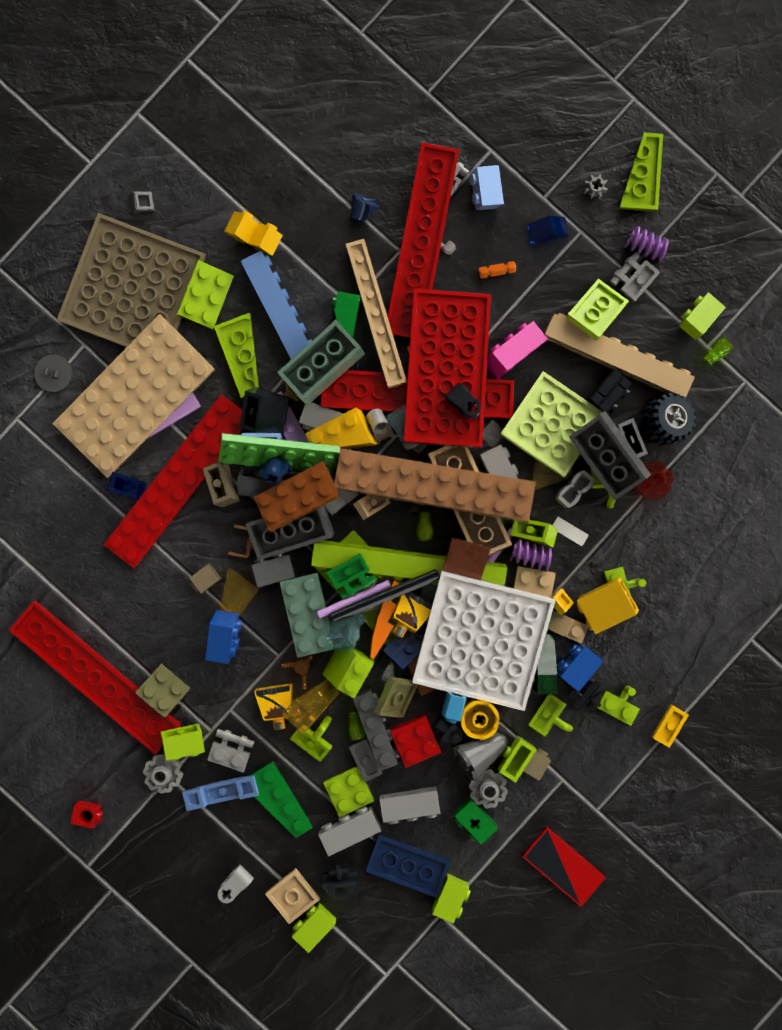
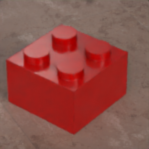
(415, 740)

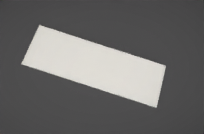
(570, 531)

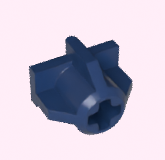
(362, 207)
(274, 470)

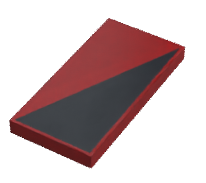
(563, 866)

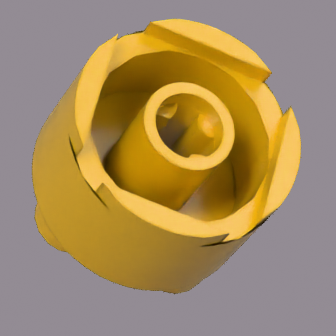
(476, 729)

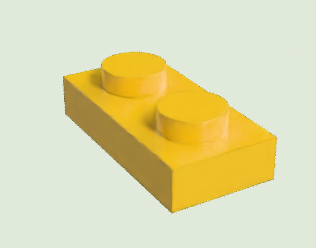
(670, 726)

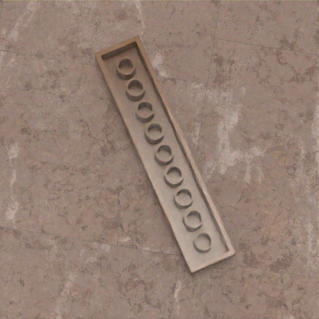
(435, 485)

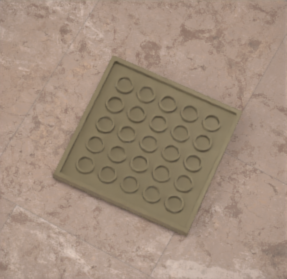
(127, 281)

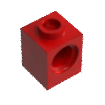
(79, 818)

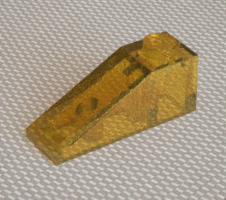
(310, 705)

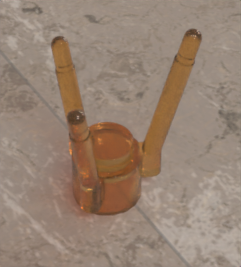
(301, 667)

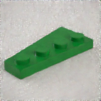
(280, 801)

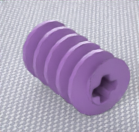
(647, 243)
(531, 554)

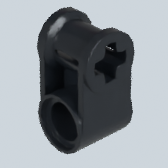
(461, 399)

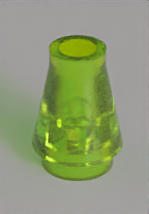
(719, 350)
(424, 528)
(355, 727)

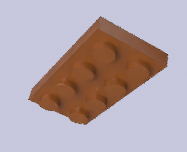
(296, 496)

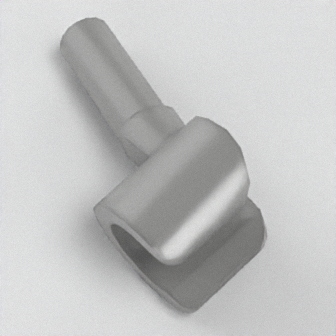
(448, 248)

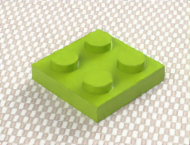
(348, 791)

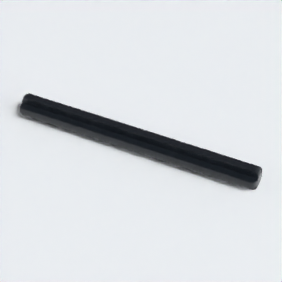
(385, 595)

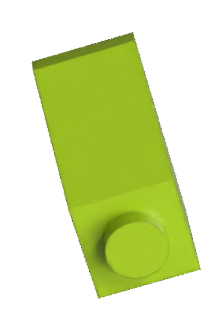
(535, 532)

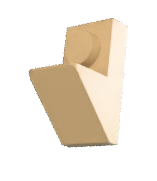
(370, 505)
(568, 627)

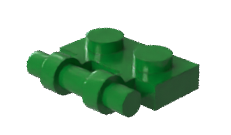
(348, 571)

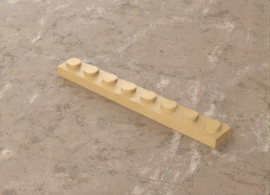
(376, 313)

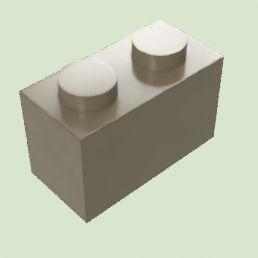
(221, 484)

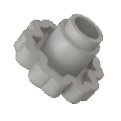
(162, 774)
(488, 789)

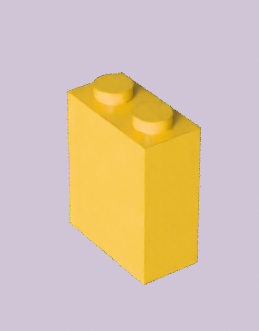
(607, 605)

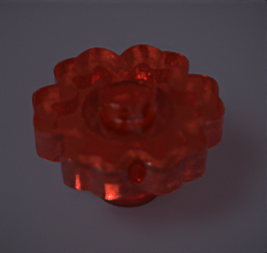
(657, 483)

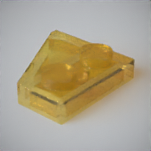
(545, 476)
(237, 593)

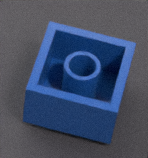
(223, 636)
(578, 666)

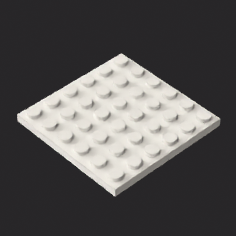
(483, 640)

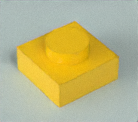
(562, 601)

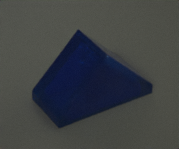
(548, 229)
(126, 485)

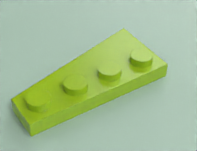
(644, 179)
(239, 350)

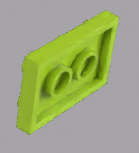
(205, 294)
(597, 309)

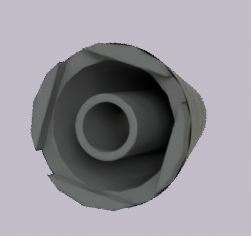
(479, 754)

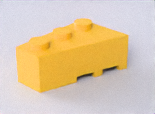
(346, 431)

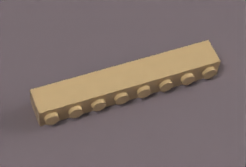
(620, 357)

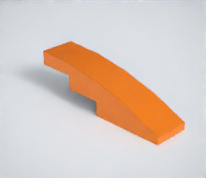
(382, 626)

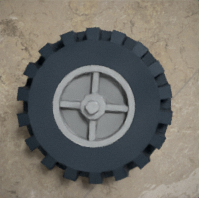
(669, 419)

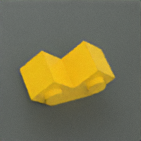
(247, 230)

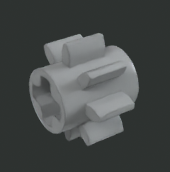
(600, 186)

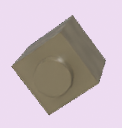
(204, 578)
(538, 764)

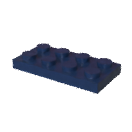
(408, 865)

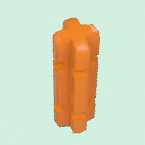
(497, 269)

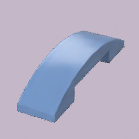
(220, 791)

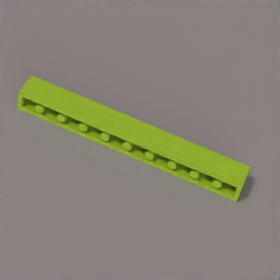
(393, 562)

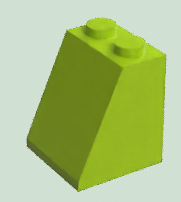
(348, 670)

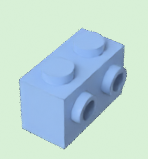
(486, 187)

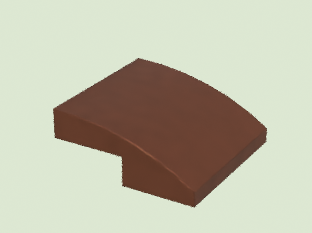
(466, 558)

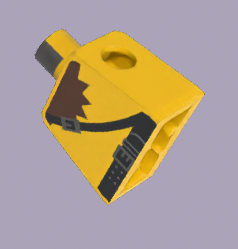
(410, 613)
(273, 702)

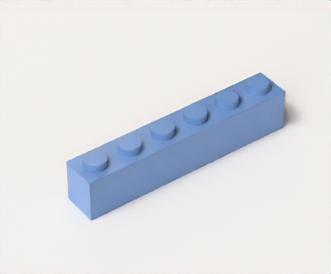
(276, 303)

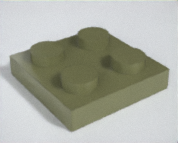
(162, 691)
(395, 697)

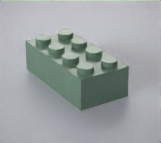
(321, 362)
(302, 600)

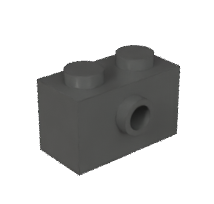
(272, 570)

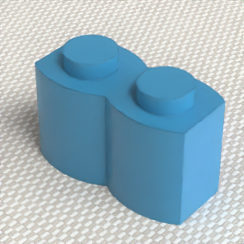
(453, 707)

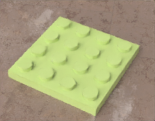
(547, 420)

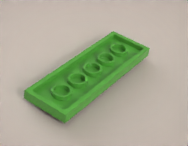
(256, 451)

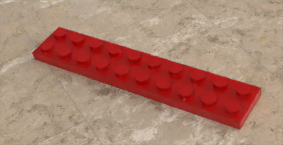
(422, 232)
(370, 391)
(174, 483)
(91, 675)

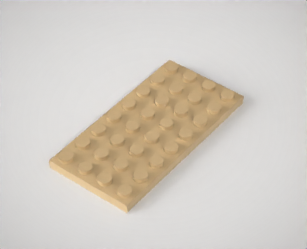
(134, 396)

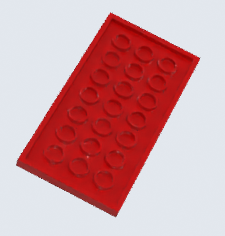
(446, 349)

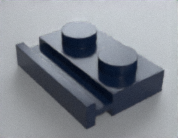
(404, 650)

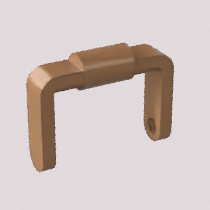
(249, 546)

